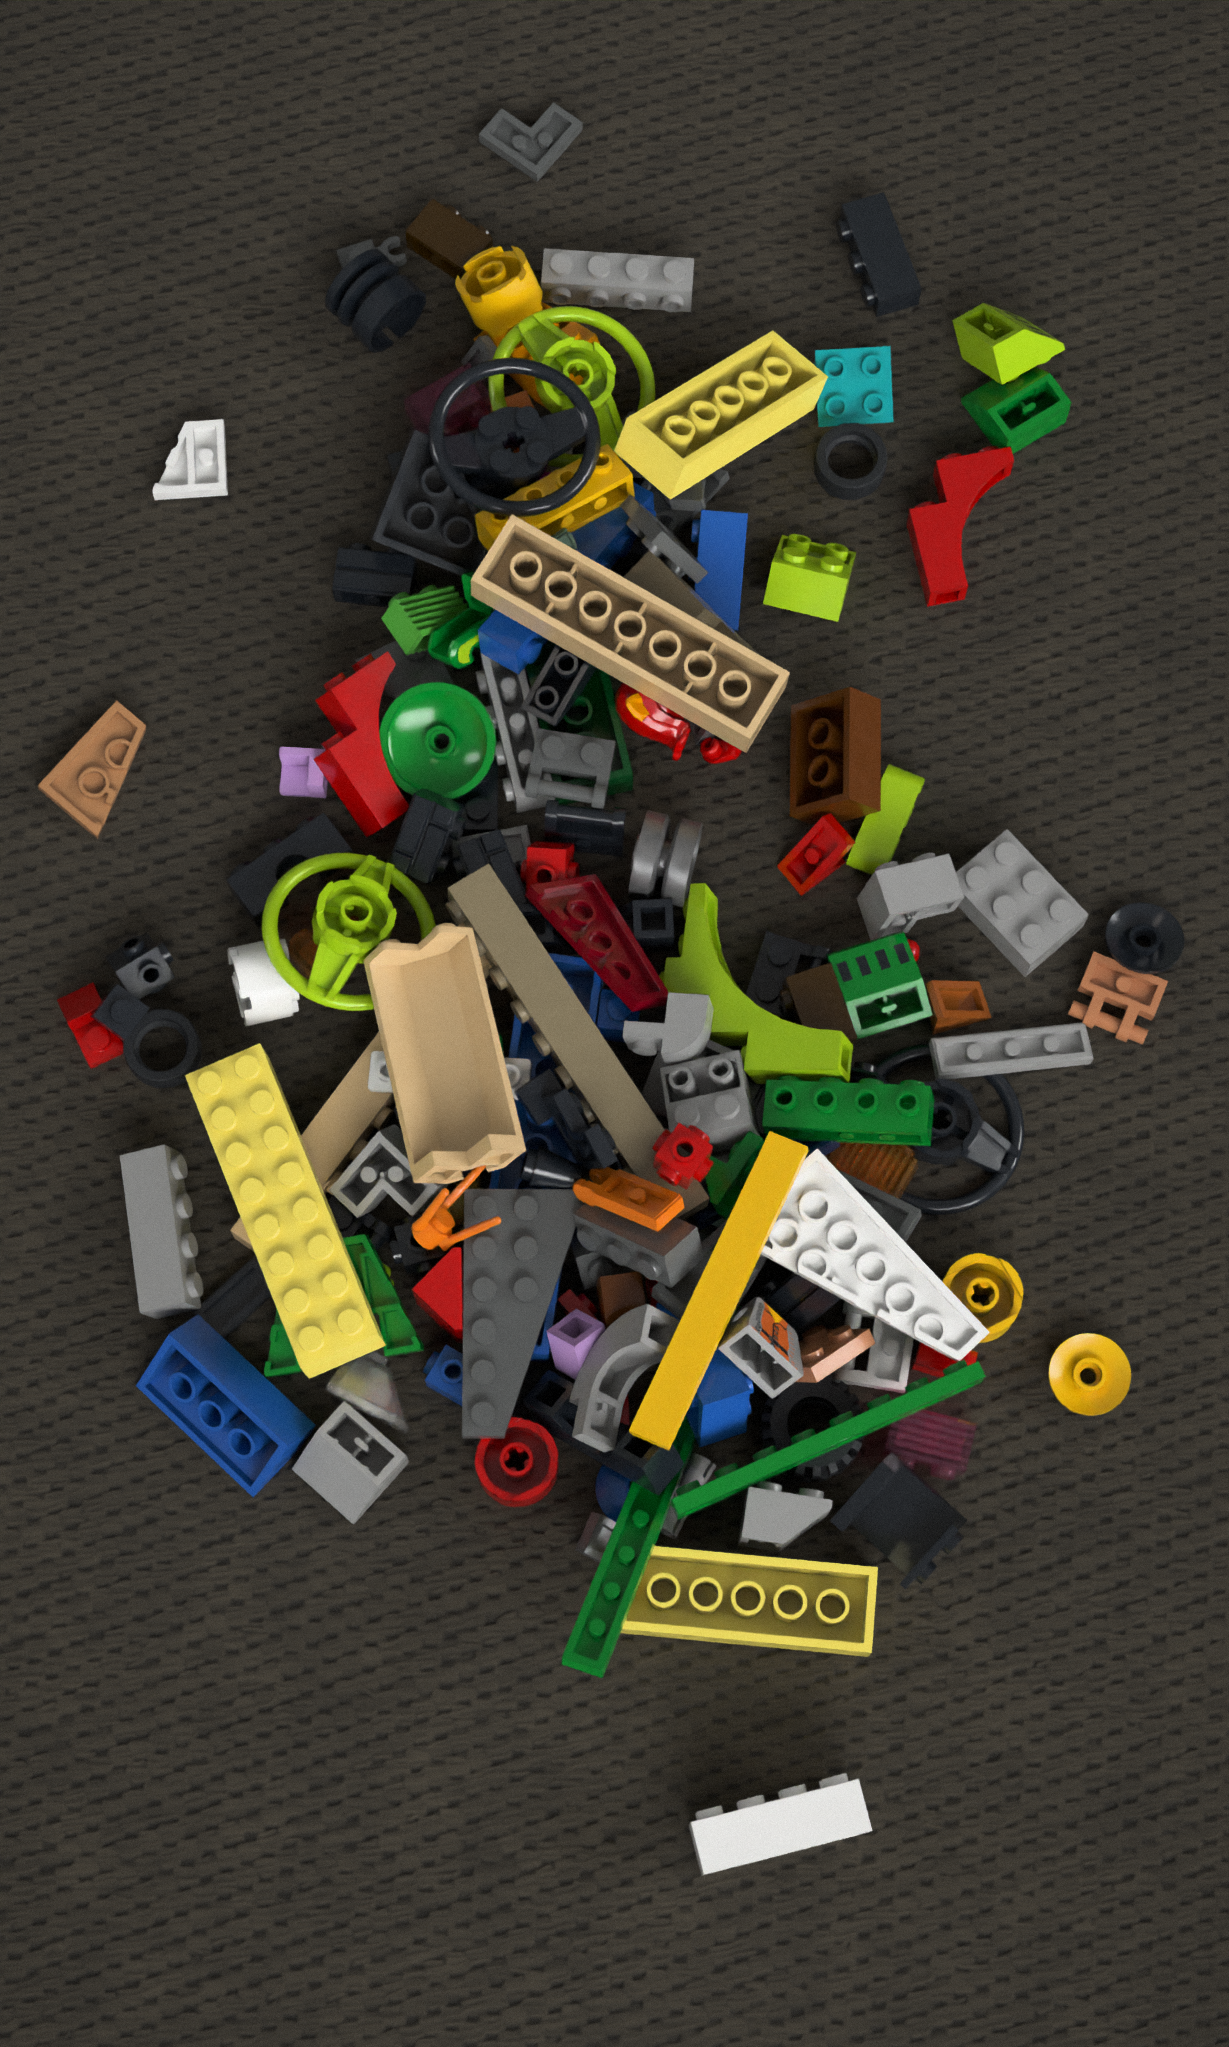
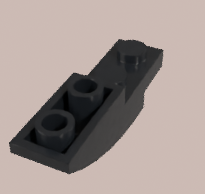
(558, 686)

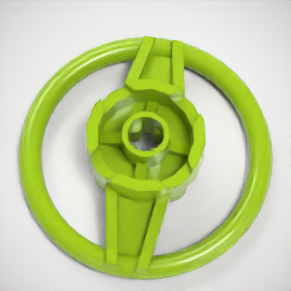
(591, 361)
(339, 939)

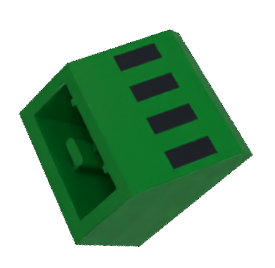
(880, 984)

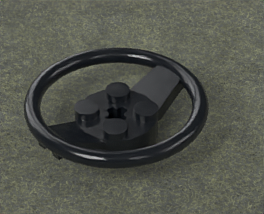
(535, 436)
(966, 1136)

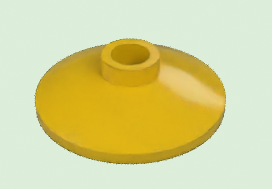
(1104, 1360)

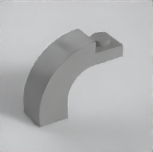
(612, 1367)

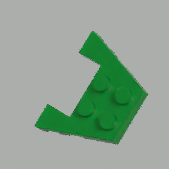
(383, 1299)

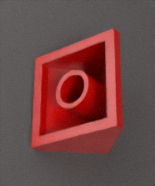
(442, 1293)

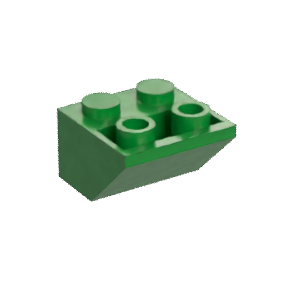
(1019, 409)

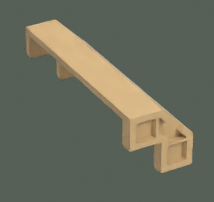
(443, 1055)

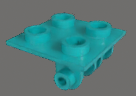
(856, 386)

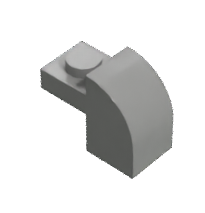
(681, 1036)

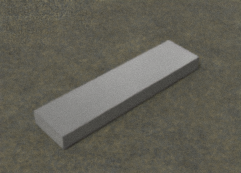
(1010, 1051)

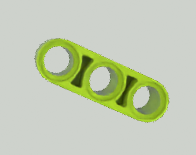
(883, 829)

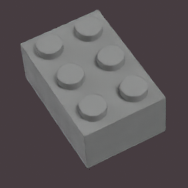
(1018, 903)

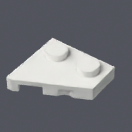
(196, 464)

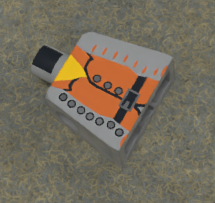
(763, 1347)

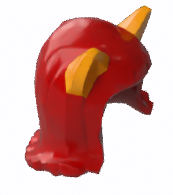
(652, 719)

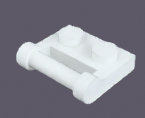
(887, 1358)

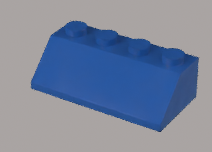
(224, 1404)

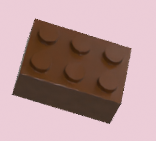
(835, 756)

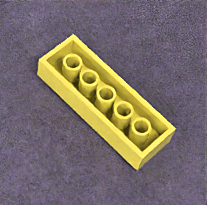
(720, 414)
(755, 1601)

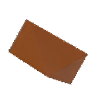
(956, 1004)

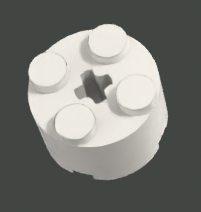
(259, 987)

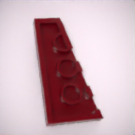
(599, 934)

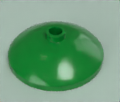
(411, 735)

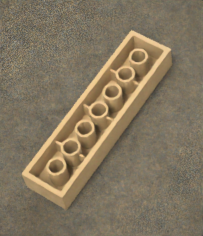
(629, 633)

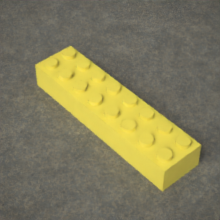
(285, 1211)

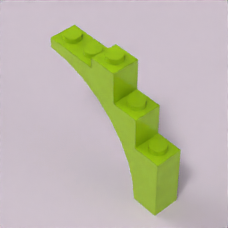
(769, 1043)

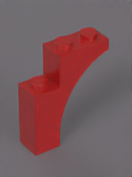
(938, 528)
(354, 755)

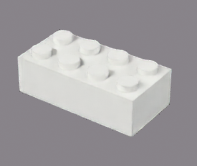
(779, 1826)

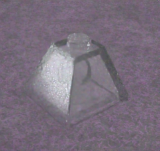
(371, 1390)

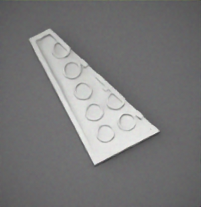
(852, 1252)

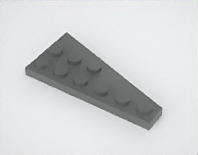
(507, 1295)

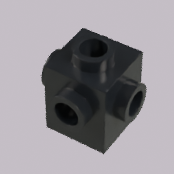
(142, 965)
(414, 1259)

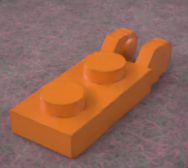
(629, 1197)

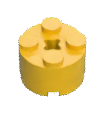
(499, 289)
(995, 1280)

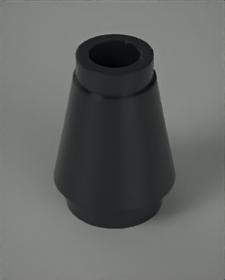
(549, 1169)

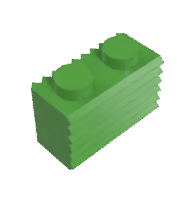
(417, 615)

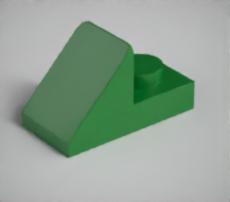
(728, 1179)

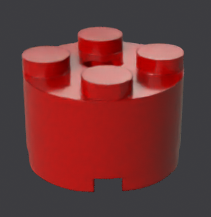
(540, 1469)

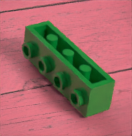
(849, 1111)

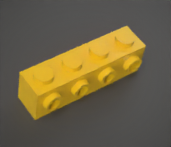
(604, 492)

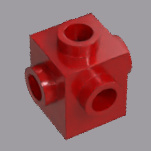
(546, 859)
(678, 1169)

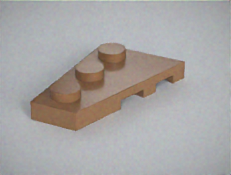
(95, 768)

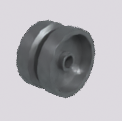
(660, 857)

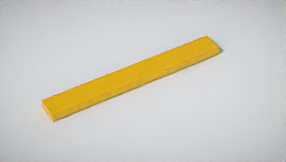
(718, 1291)

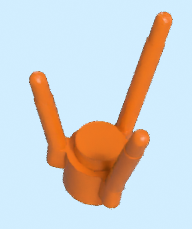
(436, 1223)

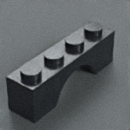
(648, 920)
(632, 1456)

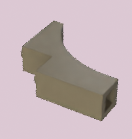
(658, 579)

